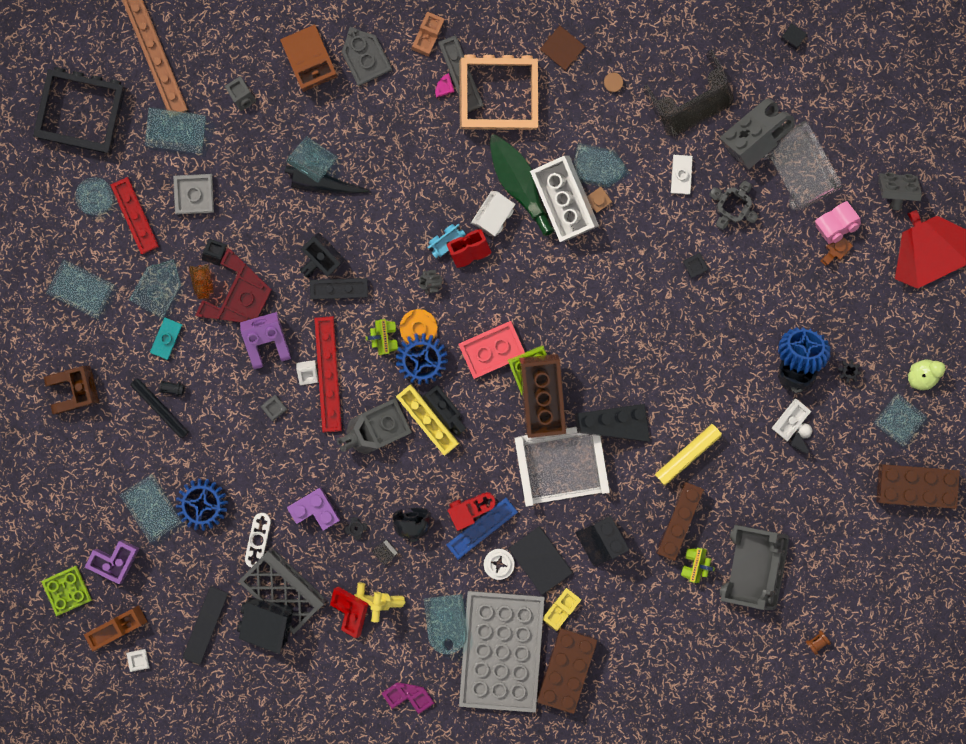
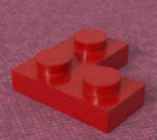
(354, 610)

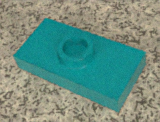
(166, 338)

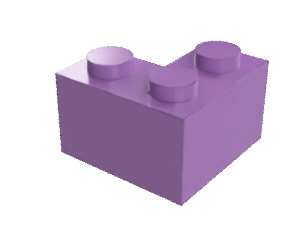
(317, 505)
(115, 566)

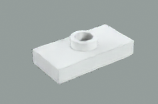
(681, 174)

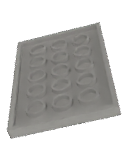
(501, 651)

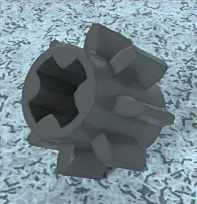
(430, 281)

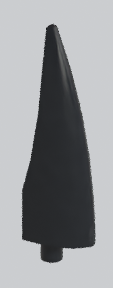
(326, 185)

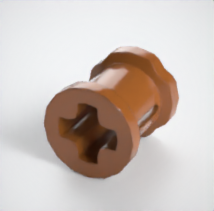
(818, 642)

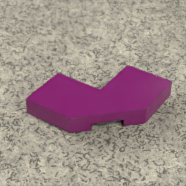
(416, 694)

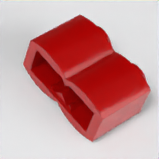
(469, 248)

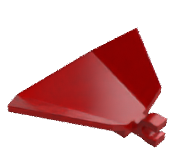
(930, 250)

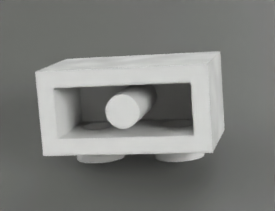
(493, 213)

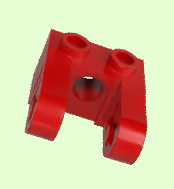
(464, 512)

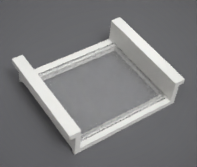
(561, 466)

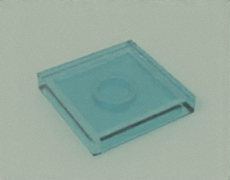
(312, 159)
(900, 420)

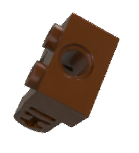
(82, 388)

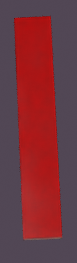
(328, 374)

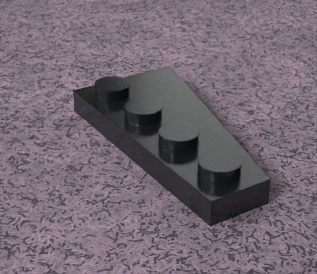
(619, 422)

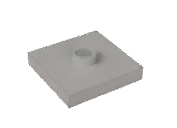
(193, 194)

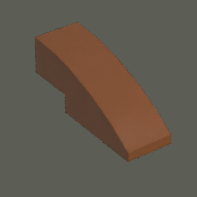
(115, 628)

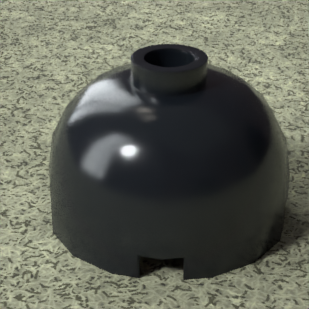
(795, 381)
(412, 524)

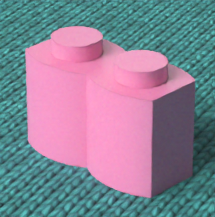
(838, 222)

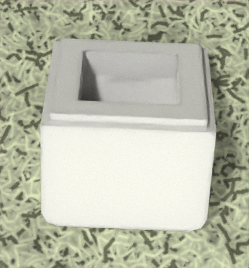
(307, 372)

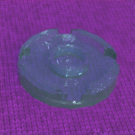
(94, 196)

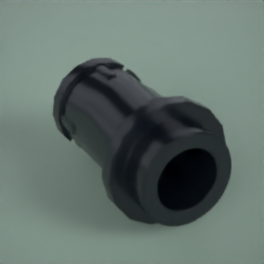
(172, 388)

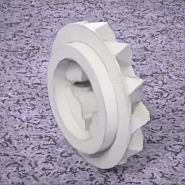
(490, 568)

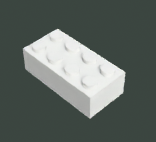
(564, 198)

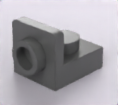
(240, 93)

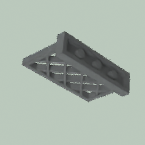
(289, 575)

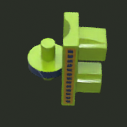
(380, 337)
(694, 573)

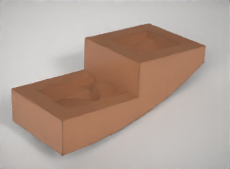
(428, 34)

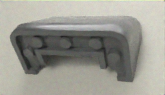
(756, 568)

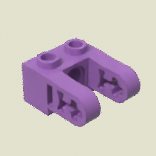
(260, 331)

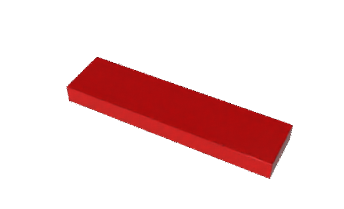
(134, 215)

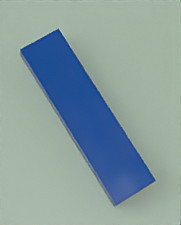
(481, 528)

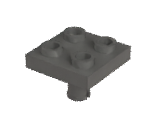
(899, 188)

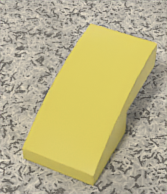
(561, 609)

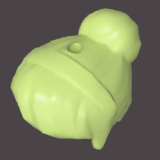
(932, 369)

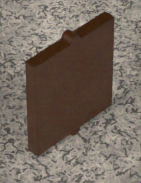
(562, 47)

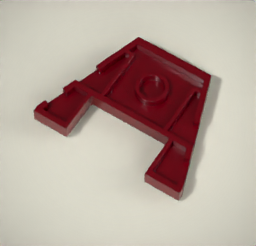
(244, 298)

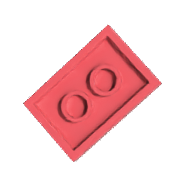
(491, 349)

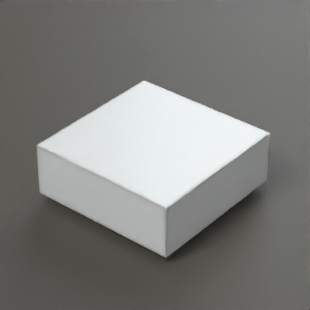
(138, 660)

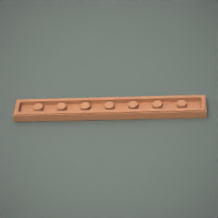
(155, 55)

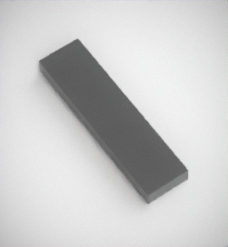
(452, 54)

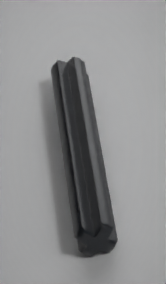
(159, 408)

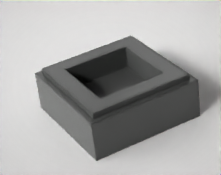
(273, 407)

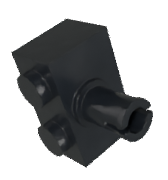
(321, 256)

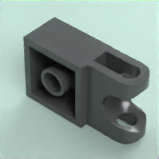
(757, 133)

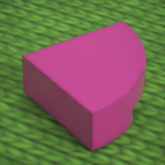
(444, 86)

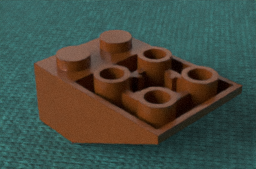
(308, 58)

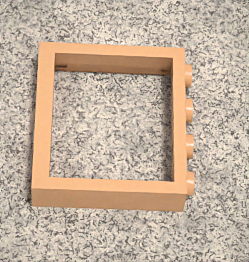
(484, 124)

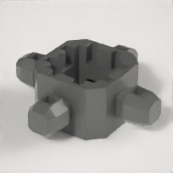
(744, 188)

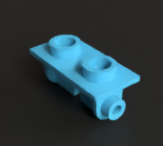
(439, 244)

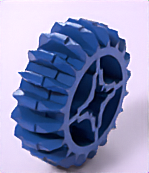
(804, 350)
(414, 356)
(204, 495)

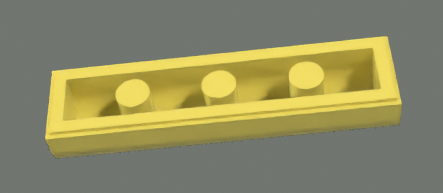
(427, 419)
(688, 454)

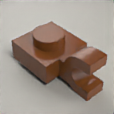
(836, 250)

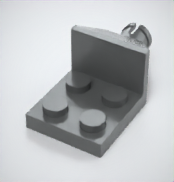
(375, 428)

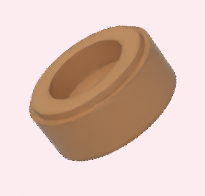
(613, 82)

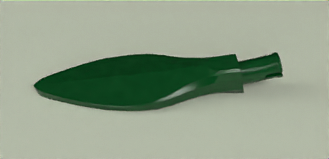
(517, 180)

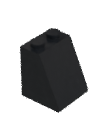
(602, 540)
(265, 624)

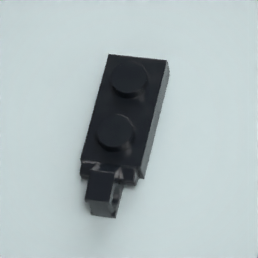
(444, 410)

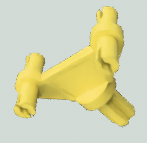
(379, 601)

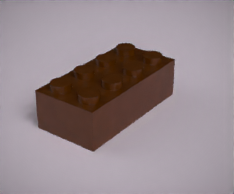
(542, 395)
(918, 486)
(566, 670)

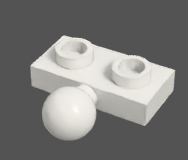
(792, 420)

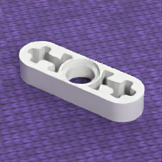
(265, 536)

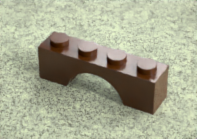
(680, 521)

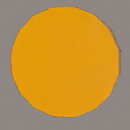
(409, 325)

